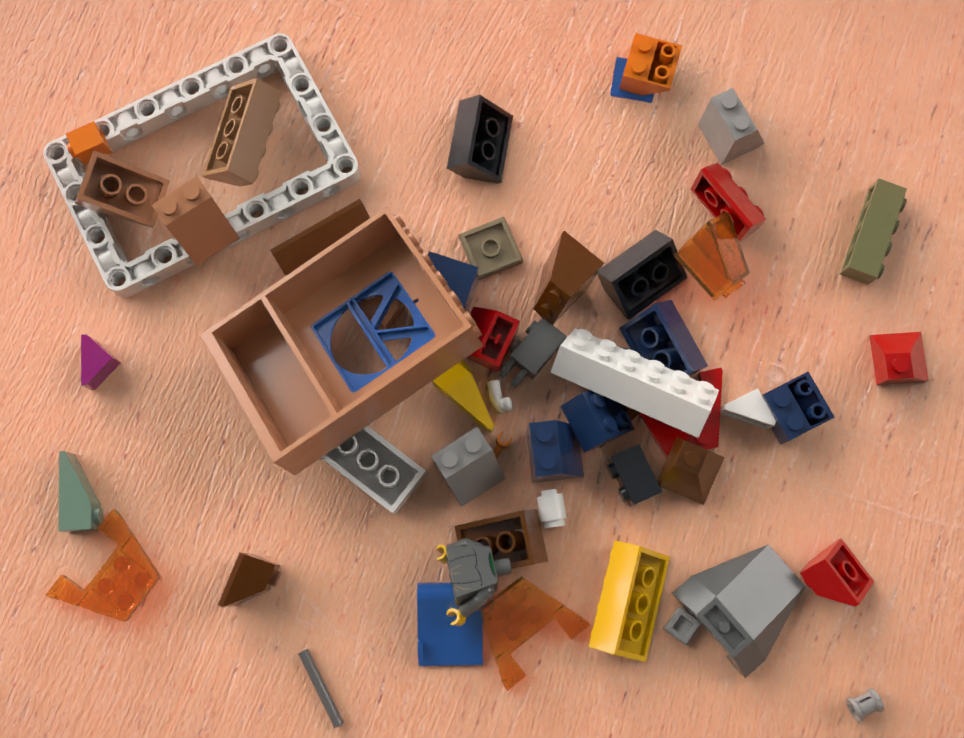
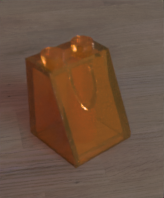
(715, 258)

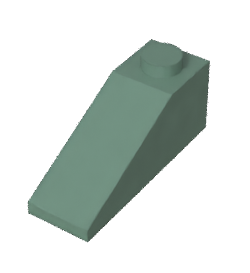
(77, 500)

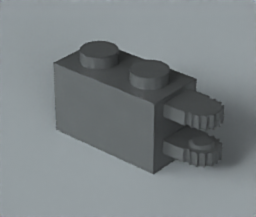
(534, 351)

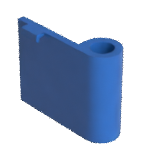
(439, 640)

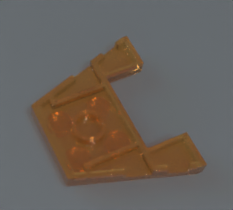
(120, 582)
(516, 617)

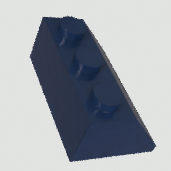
(663, 337)

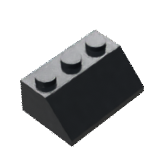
(480, 140)
(642, 274)

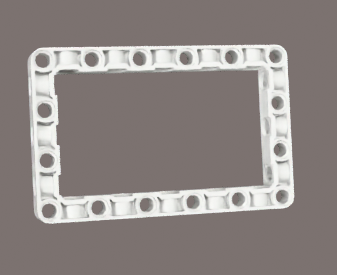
(177, 102)

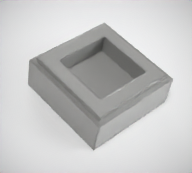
(682, 626)

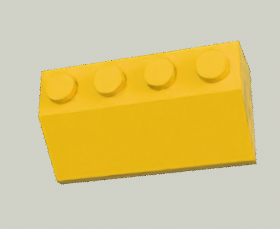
(629, 601)

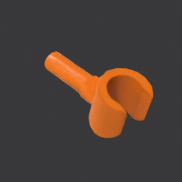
(500, 446)

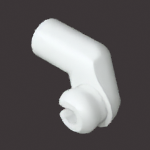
(495, 395)

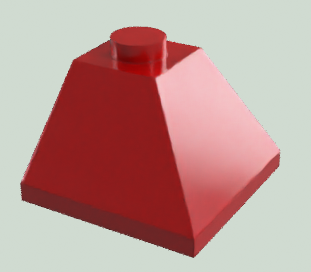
(898, 358)
(837, 575)

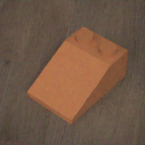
(121, 190)

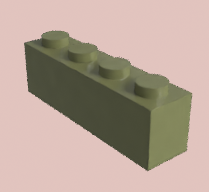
(873, 232)

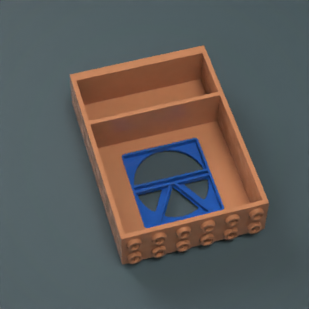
(281, 352)

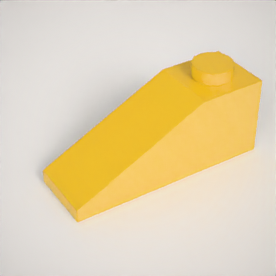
(462, 390)

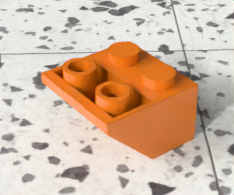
(650, 65)

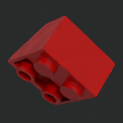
(497, 337)

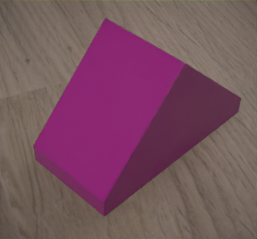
(95, 363)

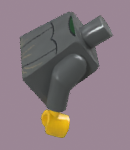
(471, 575)

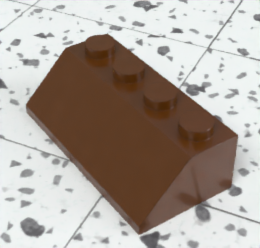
(318, 237)

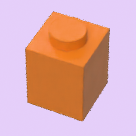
(86, 140)

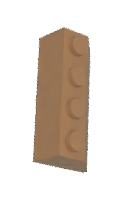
(242, 133)

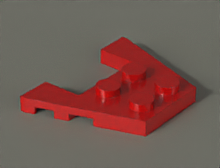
(665, 435)

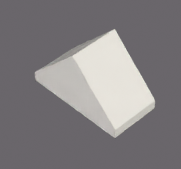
(750, 409)

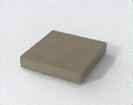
(491, 248)

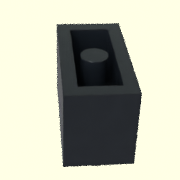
(633, 475)

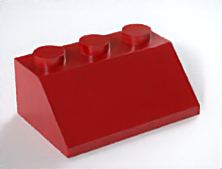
(721, 195)

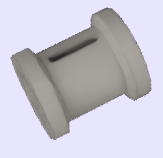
(865, 704)

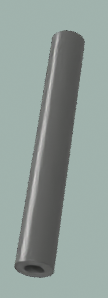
(321, 688)

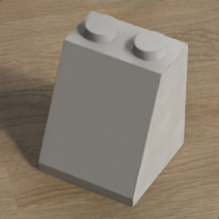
(729, 127)
(468, 466)

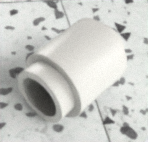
(551, 508)

